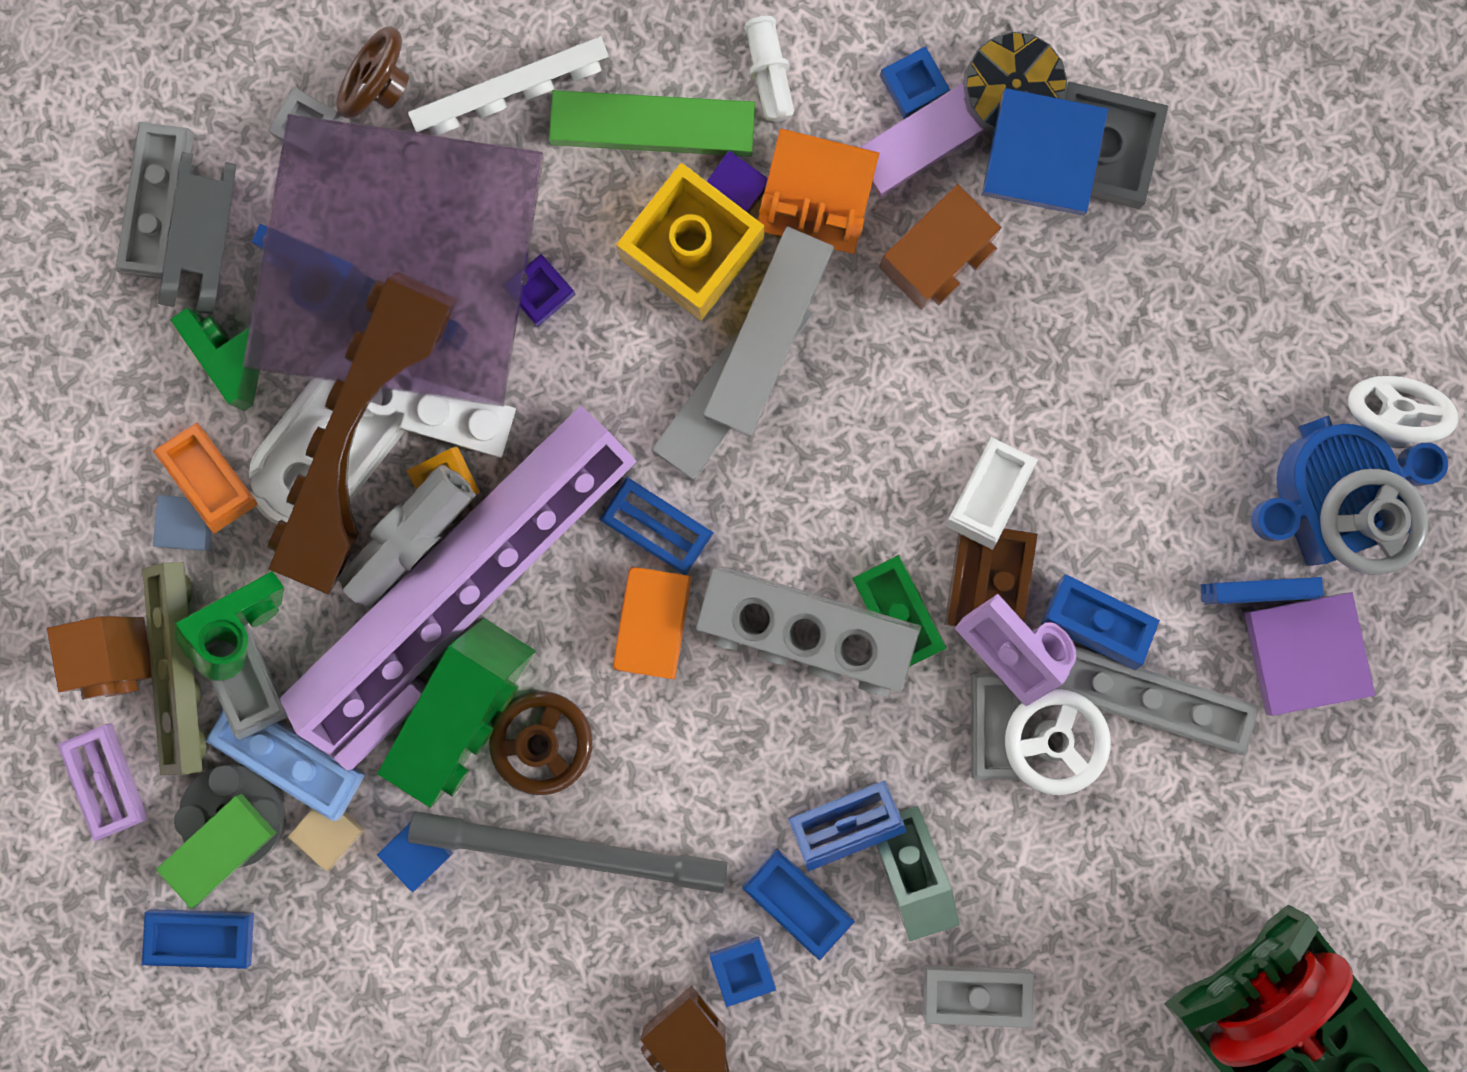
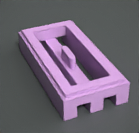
(380, 726)
(121, 775)

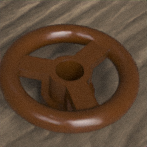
(373, 75)
(521, 746)

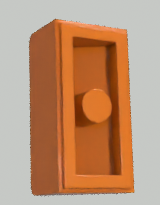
(652, 622)

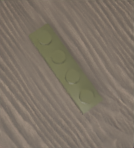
(172, 673)

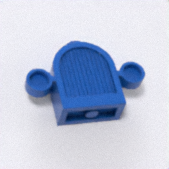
(1317, 464)

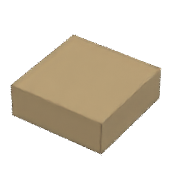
(326, 839)

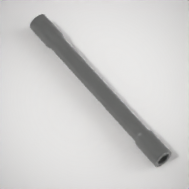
(457, 834)

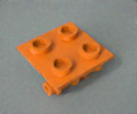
(818, 189)

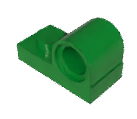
(225, 622)

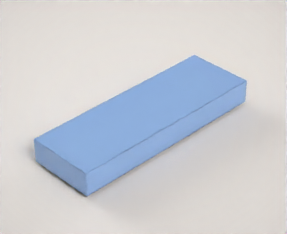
(291, 765)

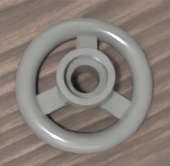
(1395, 515)

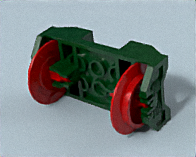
(1290, 1009)

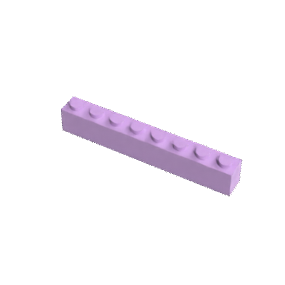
(455, 582)

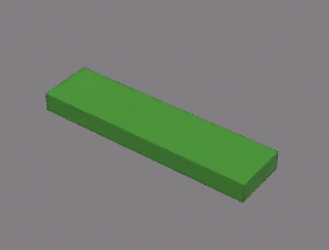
(652, 123)

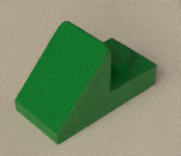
(220, 356)

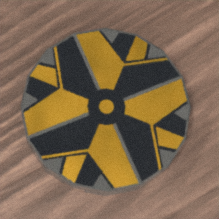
(1013, 63)

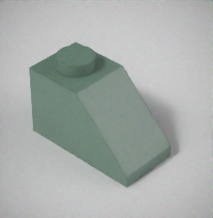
(918, 879)

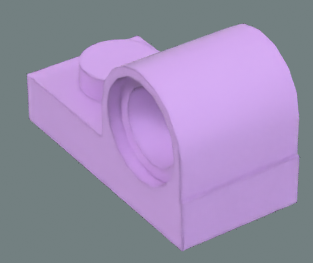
(1022, 658)

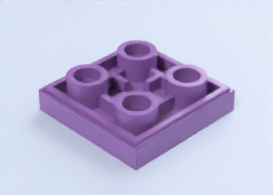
(1309, 654)

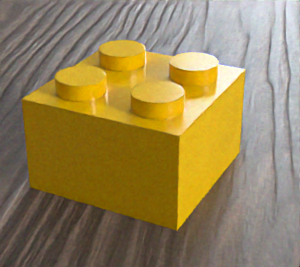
(691, 241)

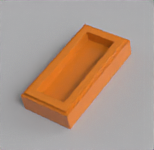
(205, 478)

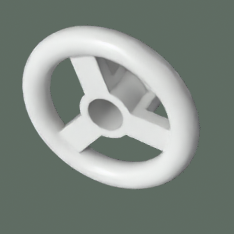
(1400, 416)
(1083, 772)

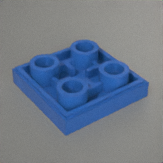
(1044, 152)

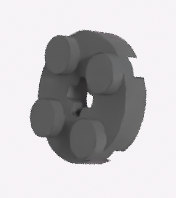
(218, 788)

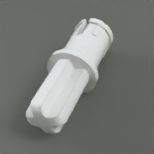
(769, 68)

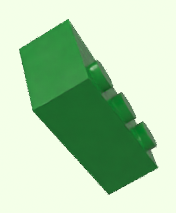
(455, 712)

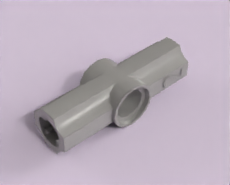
(406, 536)

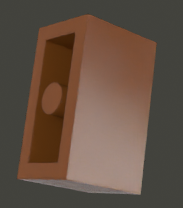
(940, 248)
(100, 655)

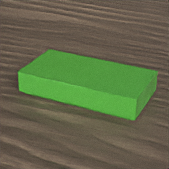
(216, 851)

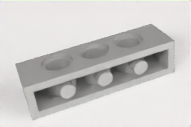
(725, 622)

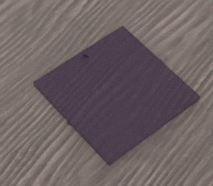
(385, 201)

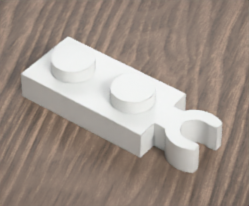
(452, 421)

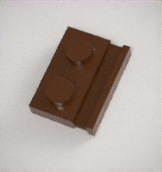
(985, 572)

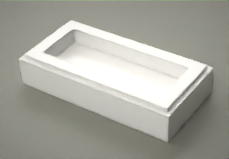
(991, 493)

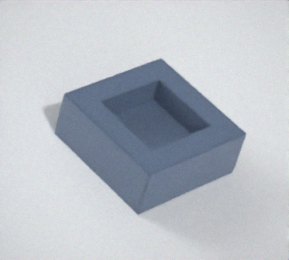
(180, 525)

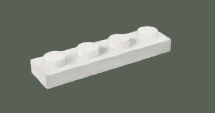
(489, 95)

